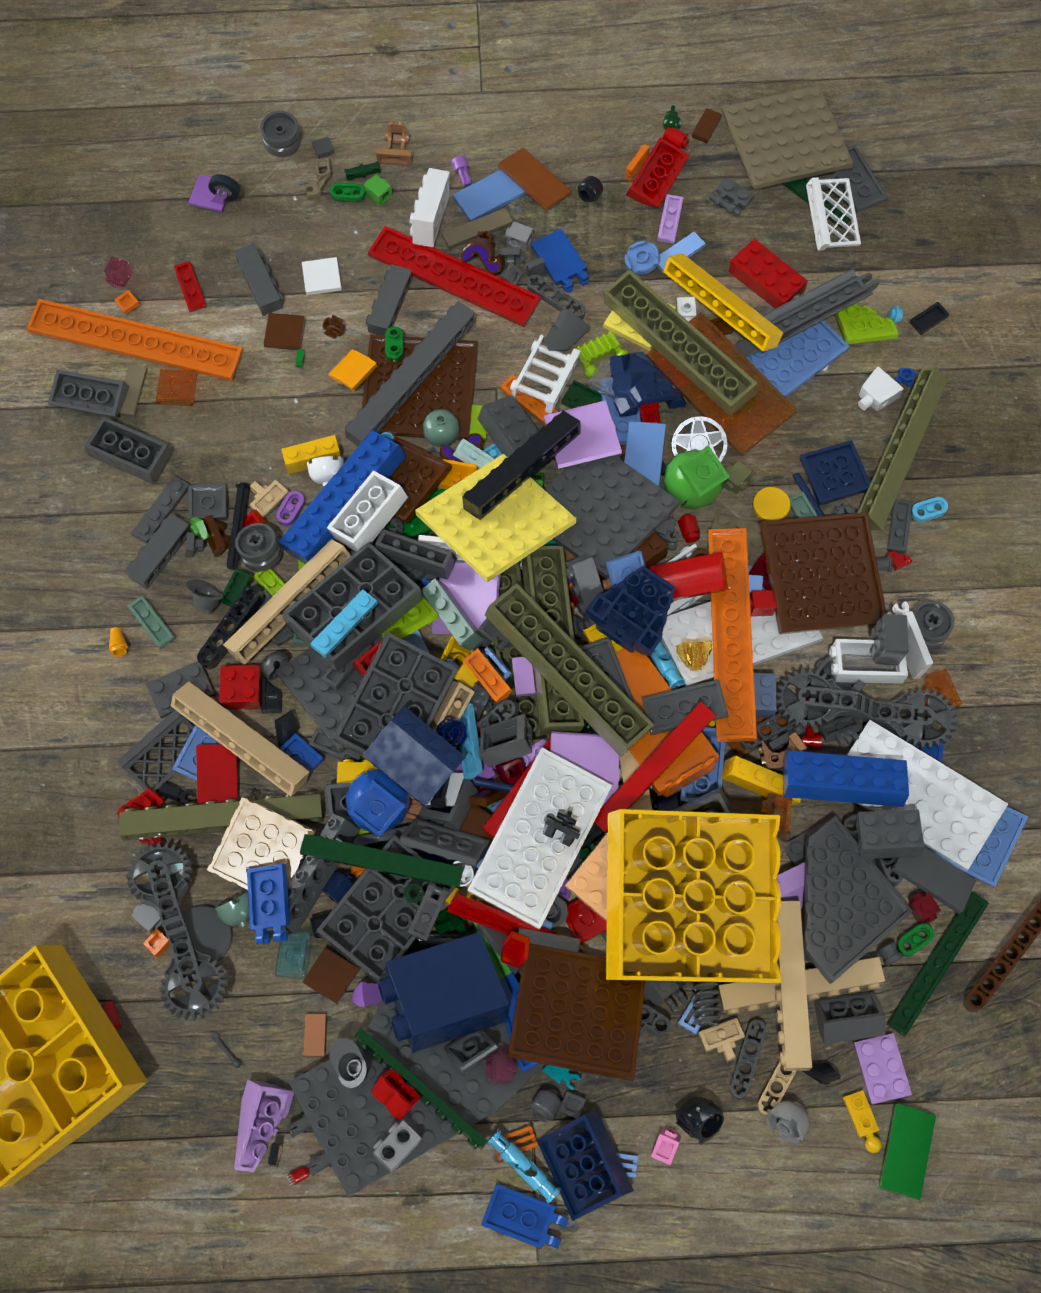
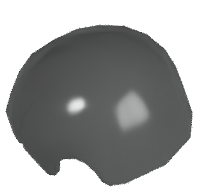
(272, 663)

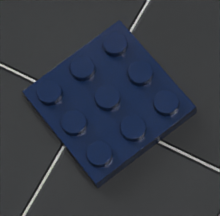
(835, 472)

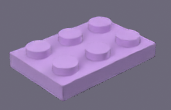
(882, 1069)

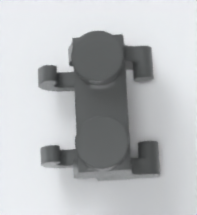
(666, 531)

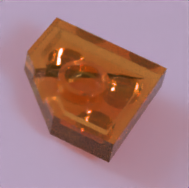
(943, 684)

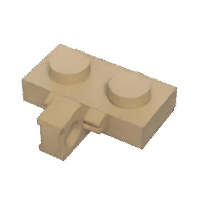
(267, 497)
(722, 1038)

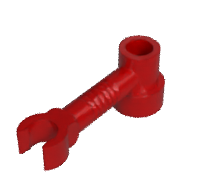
(811, 739)

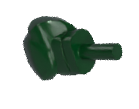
(672, 119)

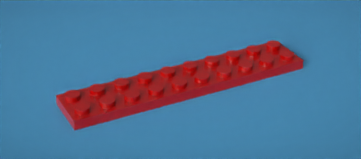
(455, 276)

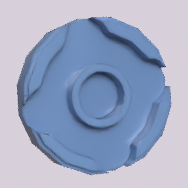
(642, 257)

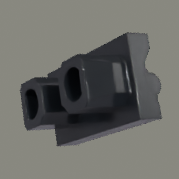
(569, 833)

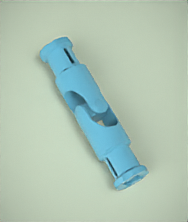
(667, 668)
(515, 1158)

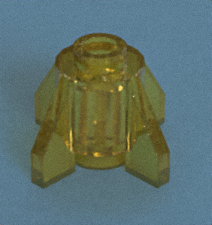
(694, 654)

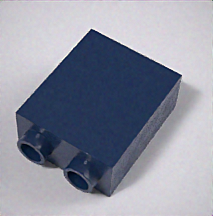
(444, 993)

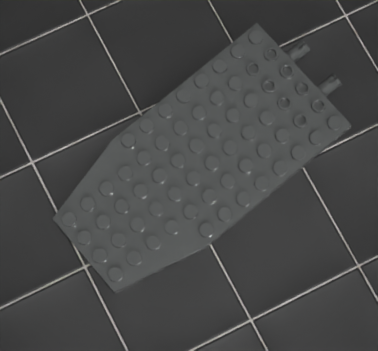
(353, 1120)

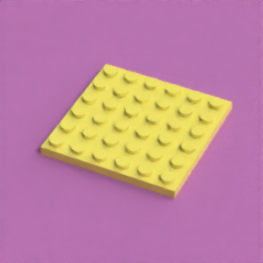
(506, 533)

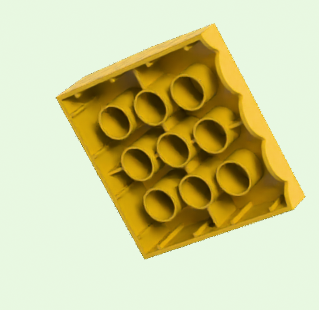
(693, 897)

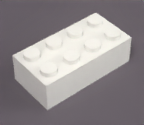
(430, 207)
(367, 511)

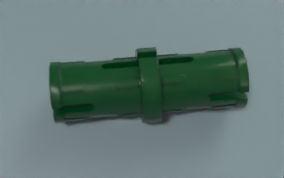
(362, 170)

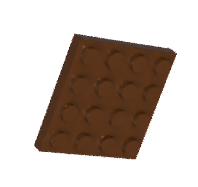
(418, 477)

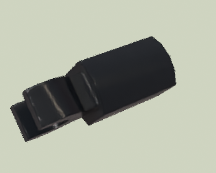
(175, 793)

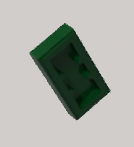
(235, 586)

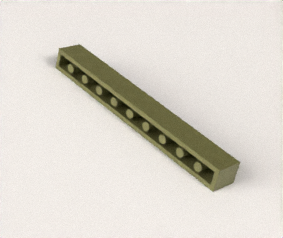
(902, 446)
(210, 816)

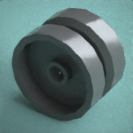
(280, 133)
(258, 547)
(934, 622)

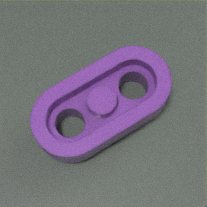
(289, 509)

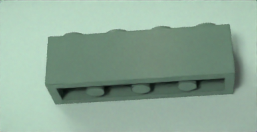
(452, 614)

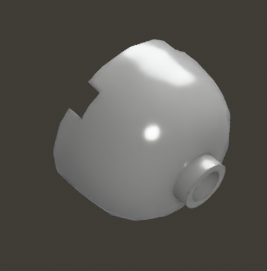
(790, 1120)

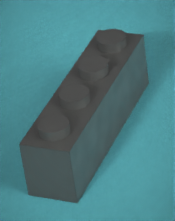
(258, 279)
(389, 300)
(158, 551)
(415, 554)
(585, 584)

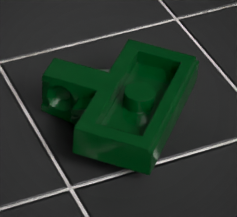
(447, 920)

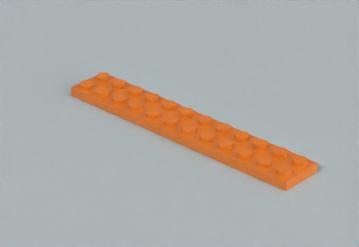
(135, 339)
(733, 638)

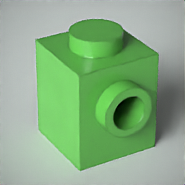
(378, 190)

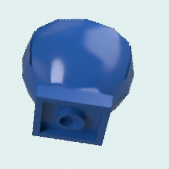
(376, 802)

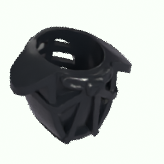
(696, 1119)

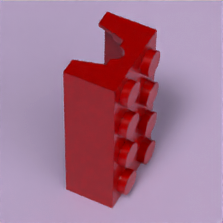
(767, 274)

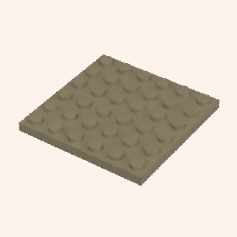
(787, 137)

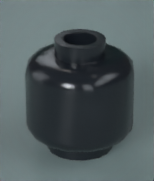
(590, 189)

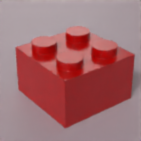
(240, 687)

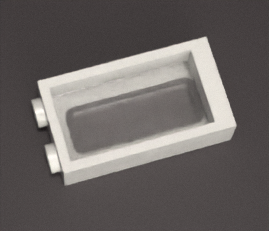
(855, 662)

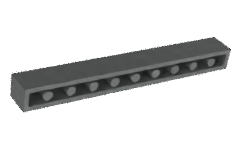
(411, 373)

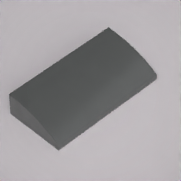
(88, 393)

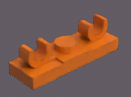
(487, 676)

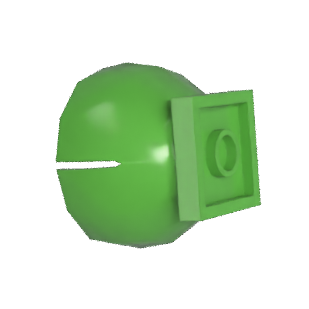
(695, 478)

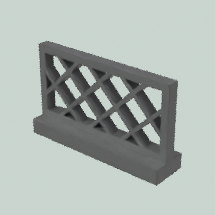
(148, 742)

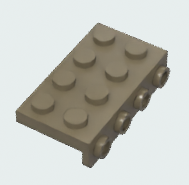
(754, 538)

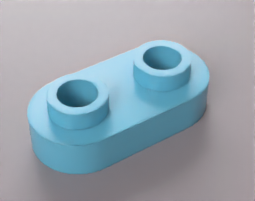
(928, 509)

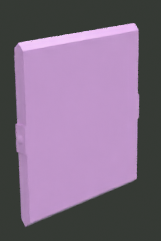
(597, 435)
(471, 593)
(590, 754)

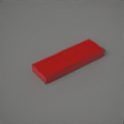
(189, 286)

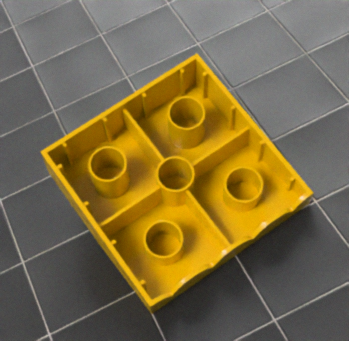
(57, 1061)

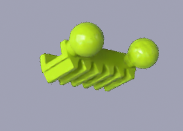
(598, 350)

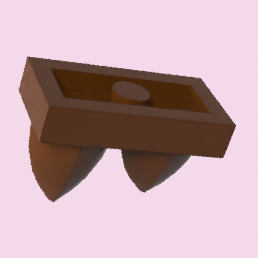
(216, 541)

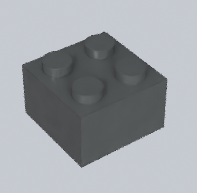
(890, 639)

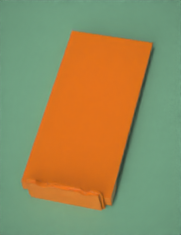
(695, 760)

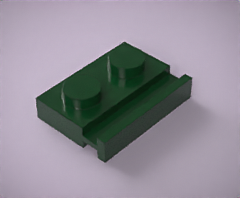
(580, 395)

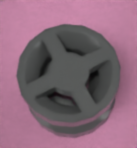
(890, 954)

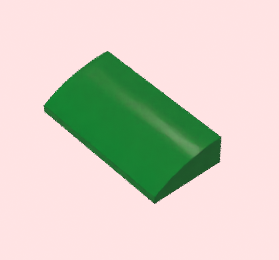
(907, 1152)

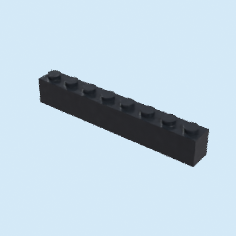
(521, 465)

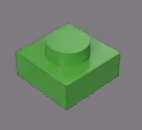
(198, 528)

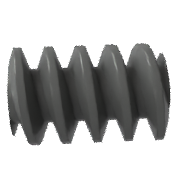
(705, 1004)

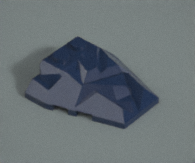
(639, 383)
(634, 611)

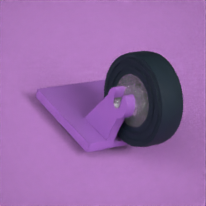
(214, 191)

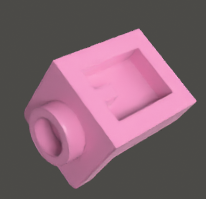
(666, 1145)

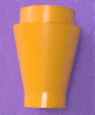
(117, 643)

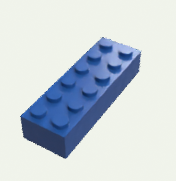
(845, 778)

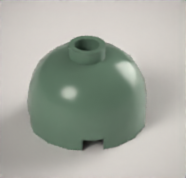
(441, 427)
(234, 911)

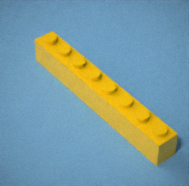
(723, 302)

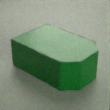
(300, 358)

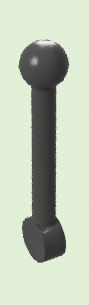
(216, 1038)

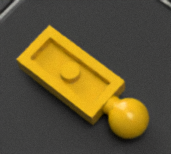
(863, 1120)

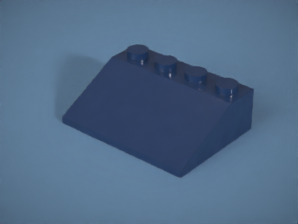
(413, 756)
(585, 1165)

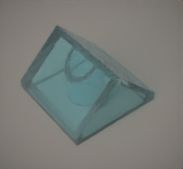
(294, 956)

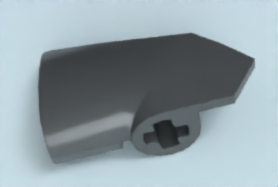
(565, 331)

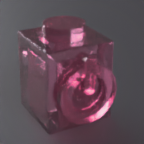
(117, 272)
(500, 1068)

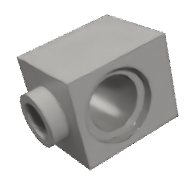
(519, 236)
(147, 917)

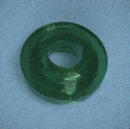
(420, 893)

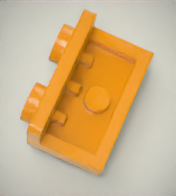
(457, 473)

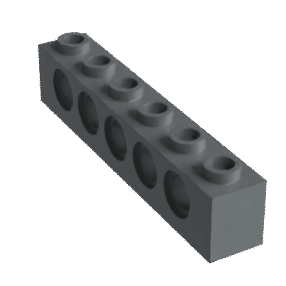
(315, 873)

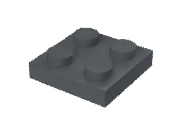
(207, 500)

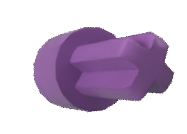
(461, 167)

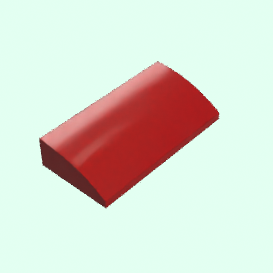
(657, 174)
(694, 575)

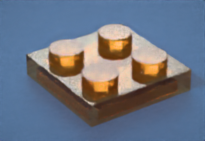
(176, 387)

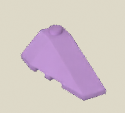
(793, 884)
(260, 1114)

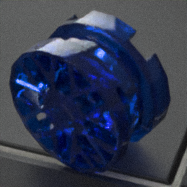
(452, 731)

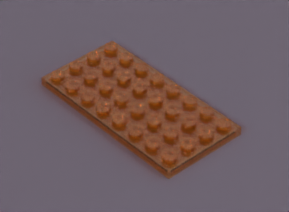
(754, 419)

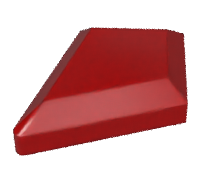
(146, 799)

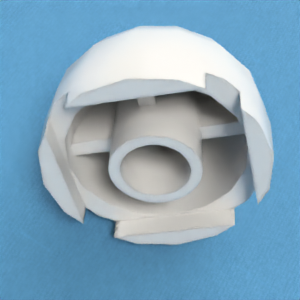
(324, 468)

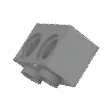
(401, 1149)

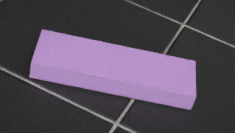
(670, 219)

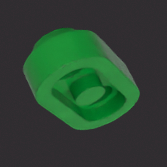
(348, 192)
(394, 342)
(914, 940)

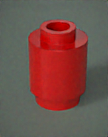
(676, 137)
(689, 528)

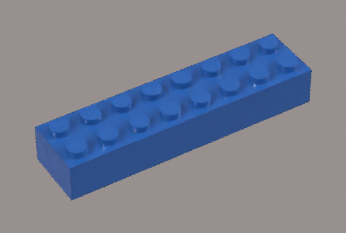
(310, 530)

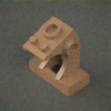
(396, 135)
(795, 744)

